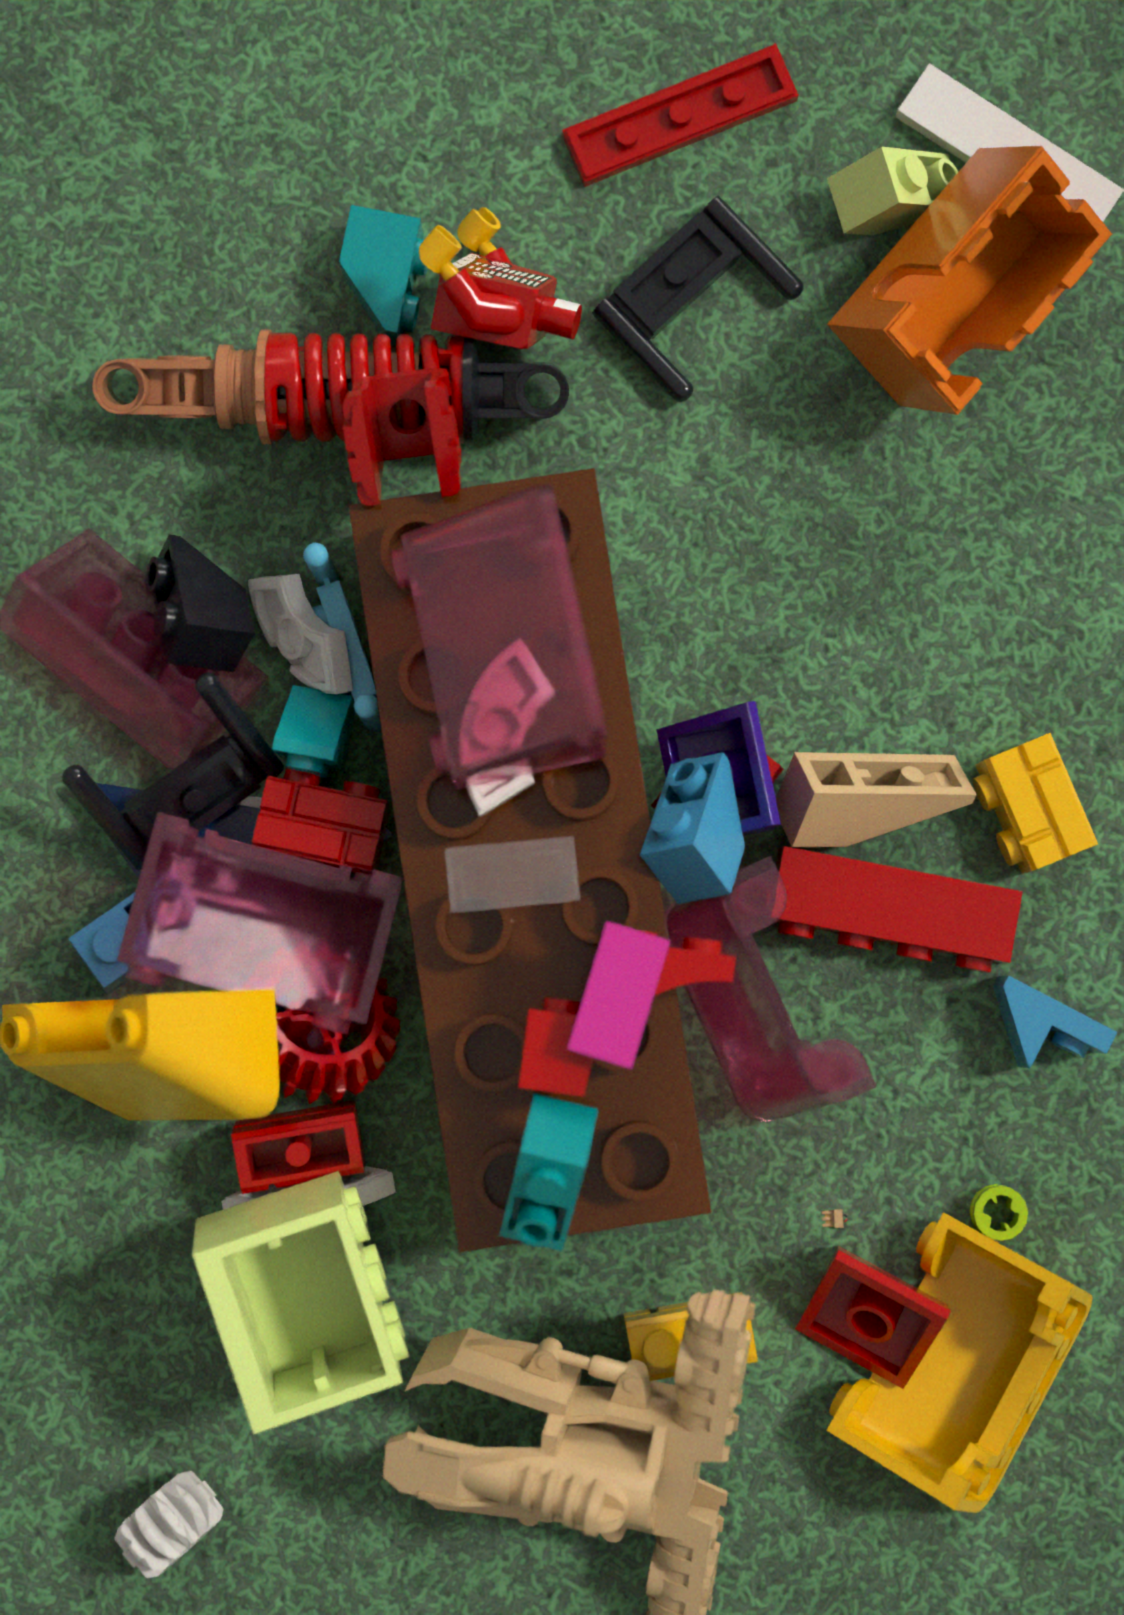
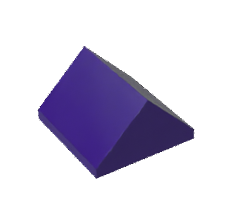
(739, 736)

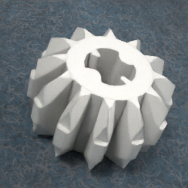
(168, 1524)

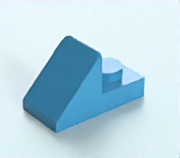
(1032, 1015)

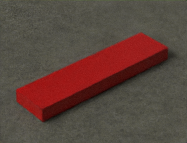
(680, 115)

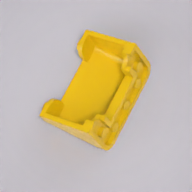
(155, 1052)
(980, 1377)

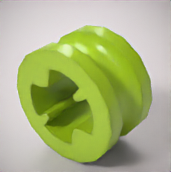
(1014, 1203)

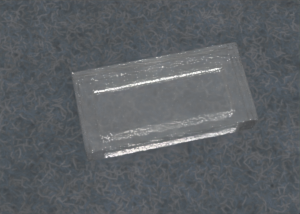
(512, 874)

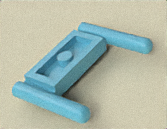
(337, 614)

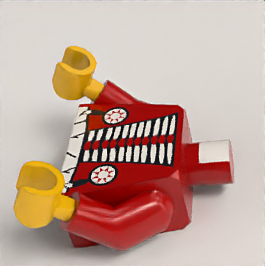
(489, 295)

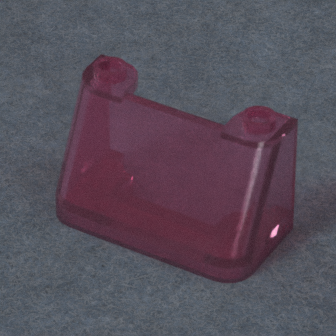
(503, 640)
(259, 921)
(746, 1020)

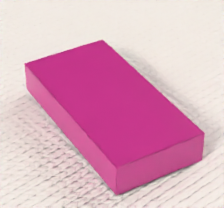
(618, 994)

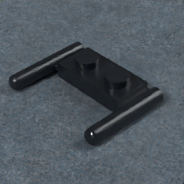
(677, 277)
(194, 790)

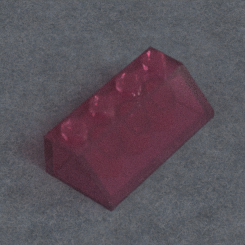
(94, 629)

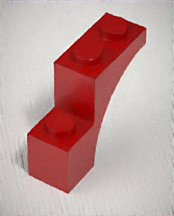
(554, 1068)

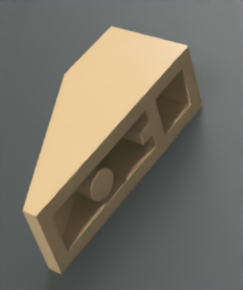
(865, 795)

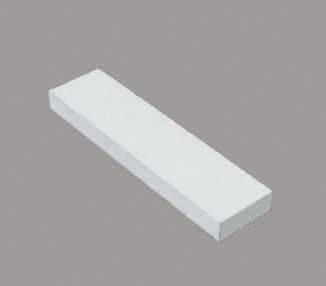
(965, 122)

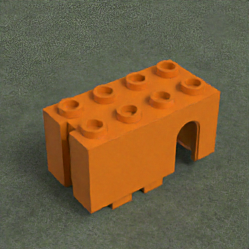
(970, 276)

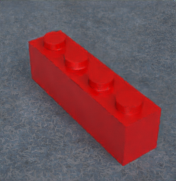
(897, 907)

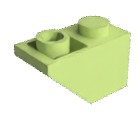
(888, 188)

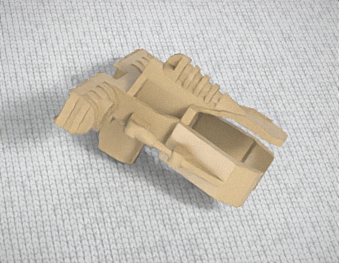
(605, 1451)

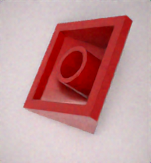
(872, 1317)

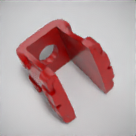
(374, 436)

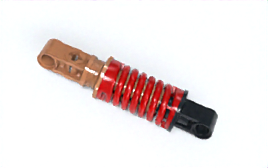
(306, 386)

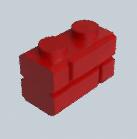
(323, 822)
(298, 1146)

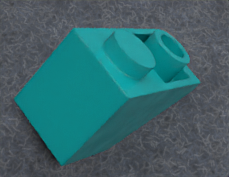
(381, 266)
(315, 731)
(549, 1172)

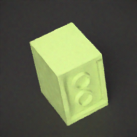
(299, 1300)

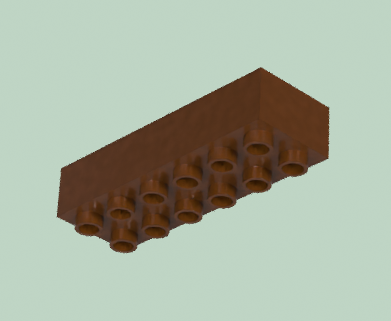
(493, 965)

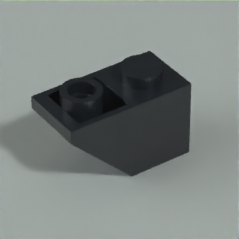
(198, 609)

